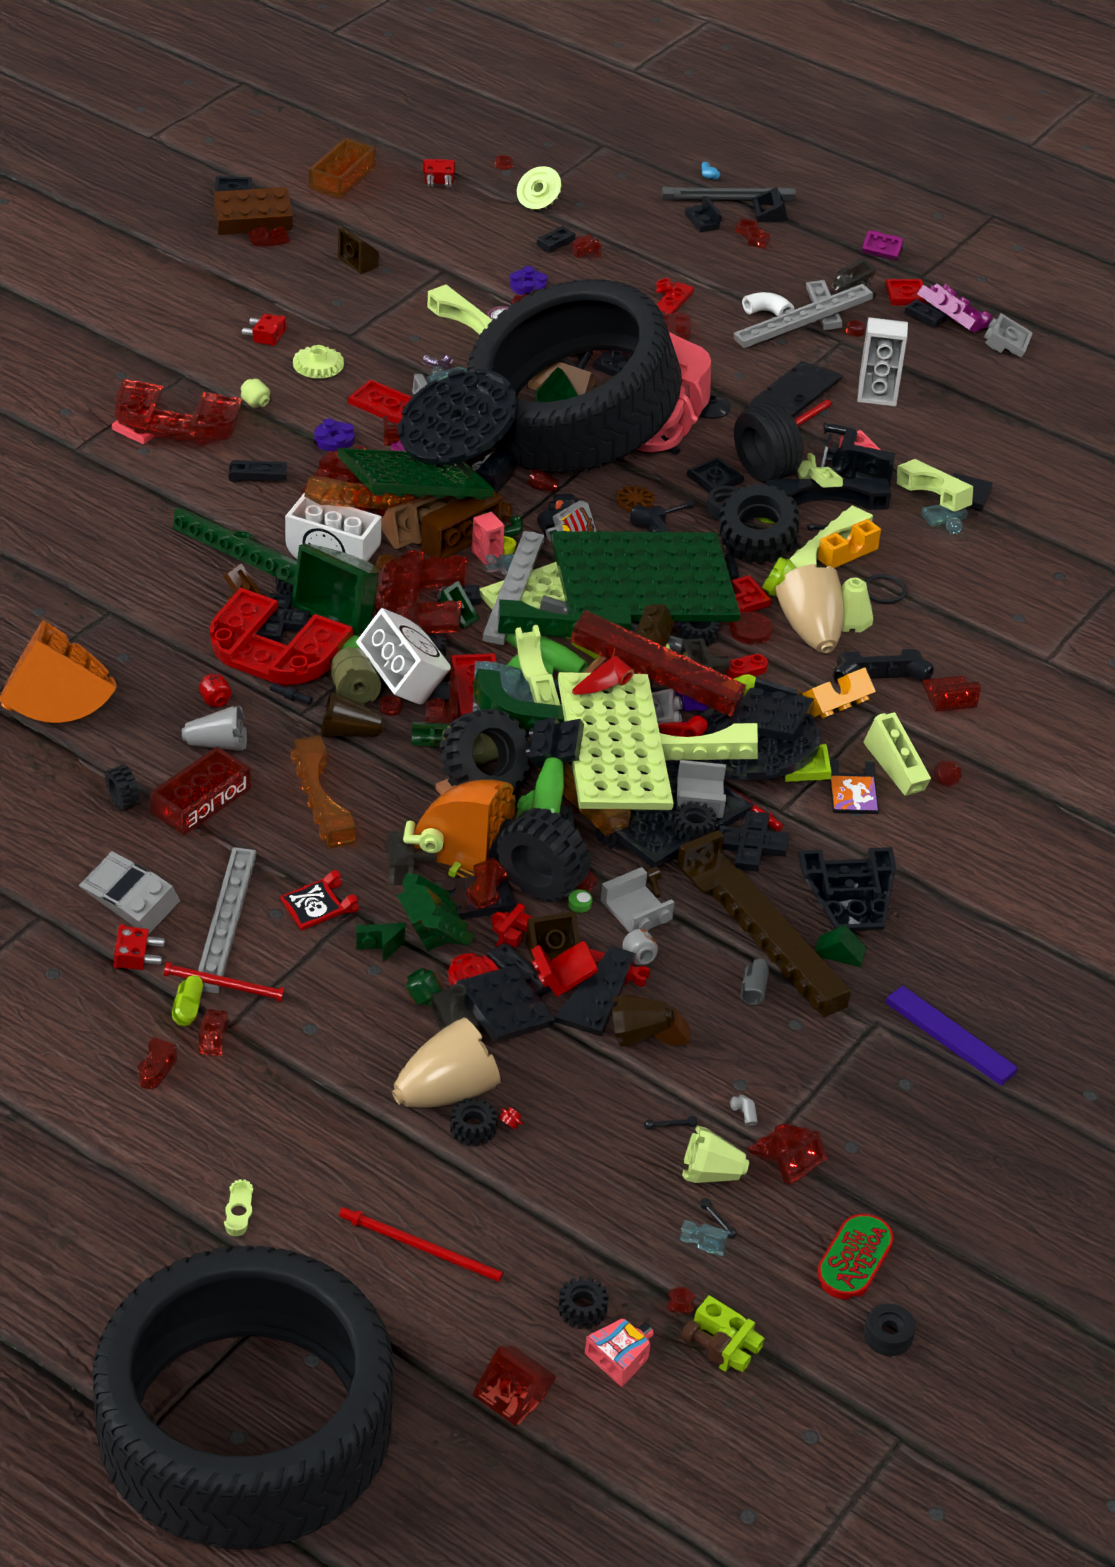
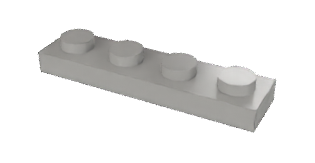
(818, 290)

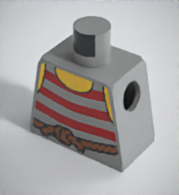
(574, 518)

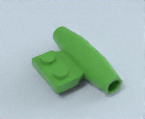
(554, 656)
(548, 789)

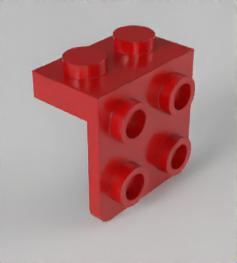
(566, 969)

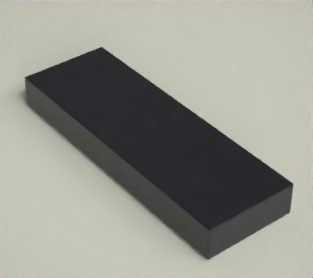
(506, 956)

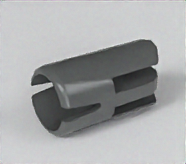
(754, 982)

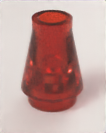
(541, 480)

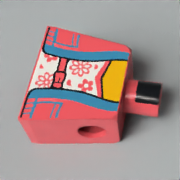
(620, 1349)

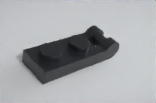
(257, 470)

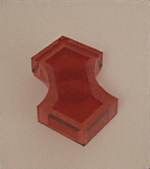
(753, 233)
(488, 876)

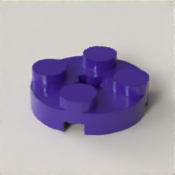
(527, 280)
(342, 432)

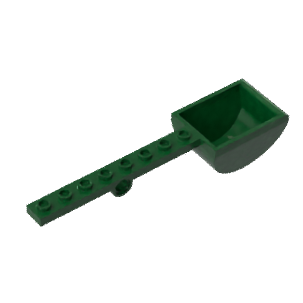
(323, 578)

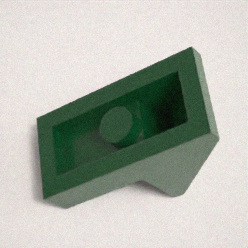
(384, 936)

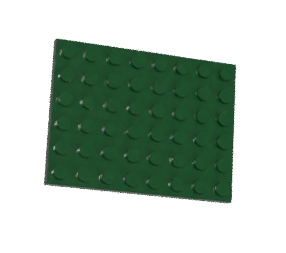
(646, 570)

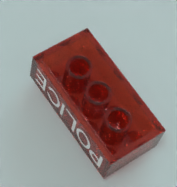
(200, 790)

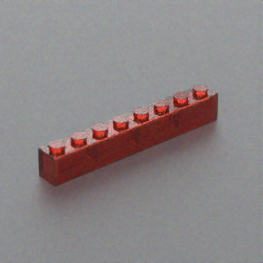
(659, 663)

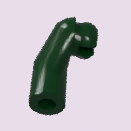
(515, 526)

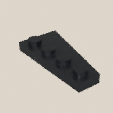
(593, 1000)

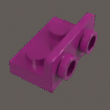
(882, 245)

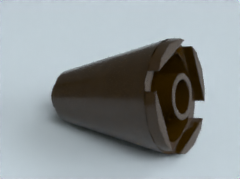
(350, 718)

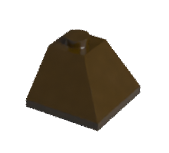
(356, 252)

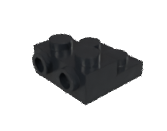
(555, 740)

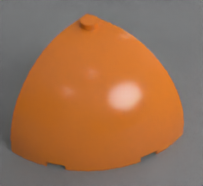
(56, 679)
(469, 820)

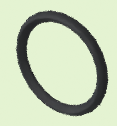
(885, 601)

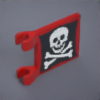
(317, 902)

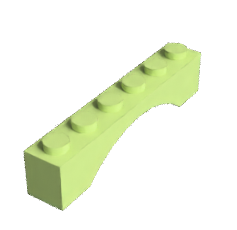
(450, 304)
(841, 525)
(734, 742)

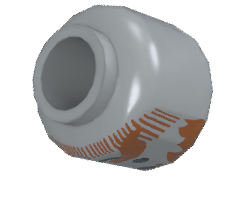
(642, 944)

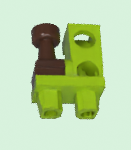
(730, 1333)

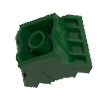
(433, 913)

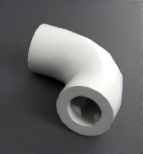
(766, 302)

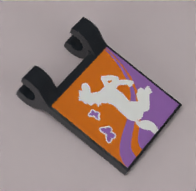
(853, 791)

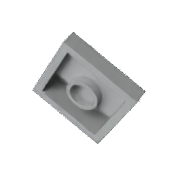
(1007, 334)
(667, 706)

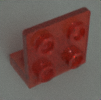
(952, 693)
(444, 712)
(794, 1148)

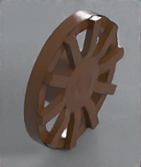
(634, 498)

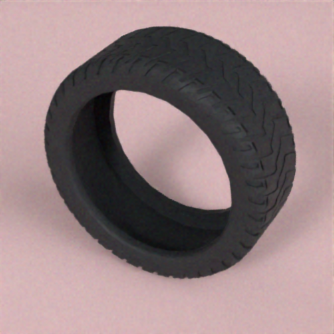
(606, 420)
(243, 1497)

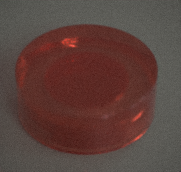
(503, 162)
(855, 328)
(390, 705)

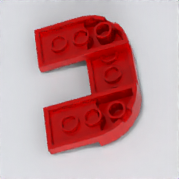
(301, 661)

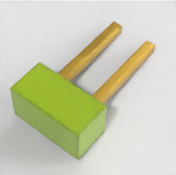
(456, 867)

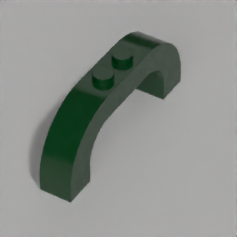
(491, 695)

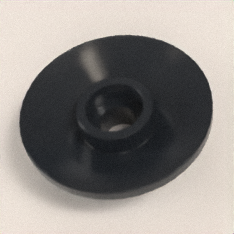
(716, 408)

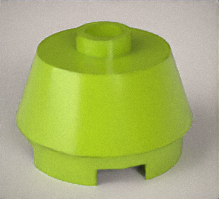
(777, 575)

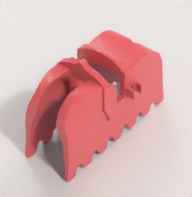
(693, 396)

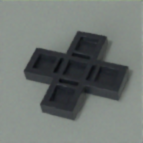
(283, 618)
(754, 841)

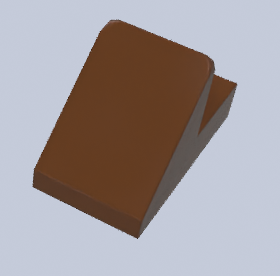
(239, 578)

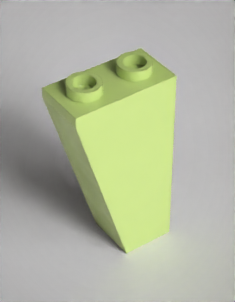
(897, 754)

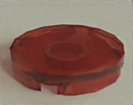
(751, 628)

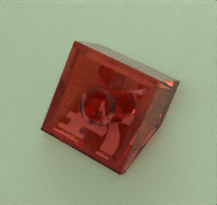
(513, 1384)

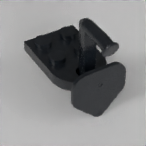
(854, 460)

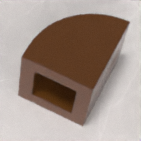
(677, 1034)

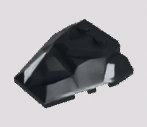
(853, 889)

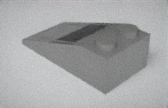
(131, 891)

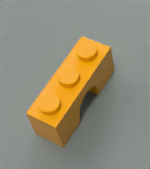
(862, 540)
(853, 687)

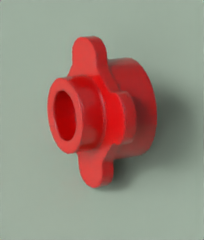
(664, 285)
(511, 1117)

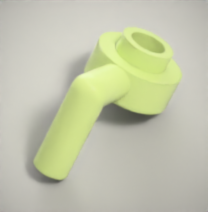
(430, 840)

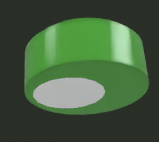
(580, 901)

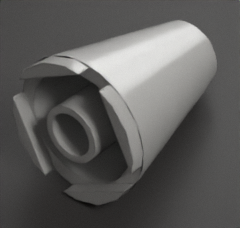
(218, 729)

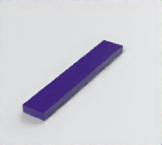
(952, 1035)

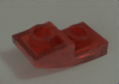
(275, 237)

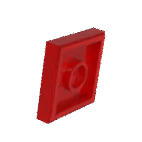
(903, 291)

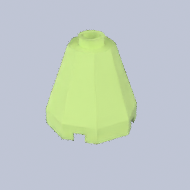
(857, 605)
(713, 1158)

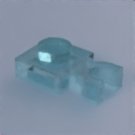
(707, 1237)

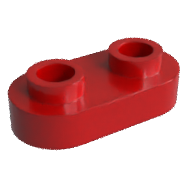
(752, 665)

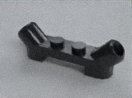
(650, 518)
(905, 665)

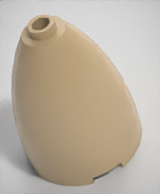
(813, 605)
(447, 1069)

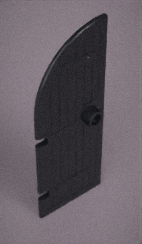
(798, 387)

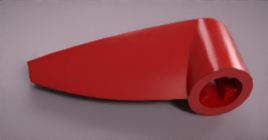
(607, 675)
(694, 727)

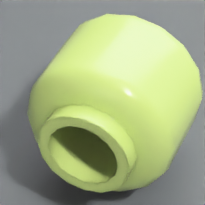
(255, 393)

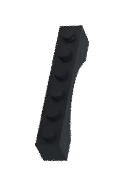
(867, 493)

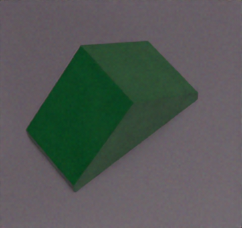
(456, 593)
(841, 946)

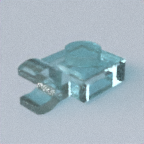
(501, 564)

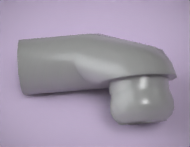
(746, 1106)

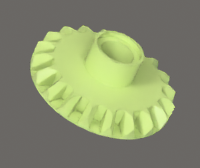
(539, 188)
(318, 362)

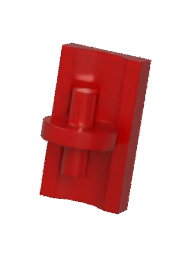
(508, 925)

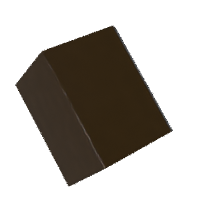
(553, 933)

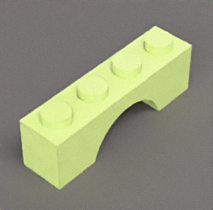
(920, 476)

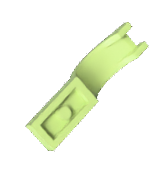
(822, 475)
(533, 669)

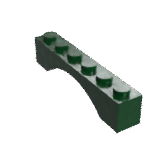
(518, 614)

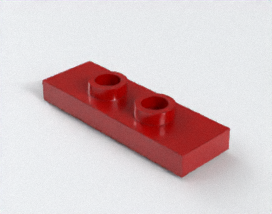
(675, 298)

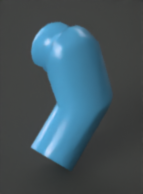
(709, 172)

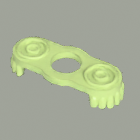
(240, 1196)

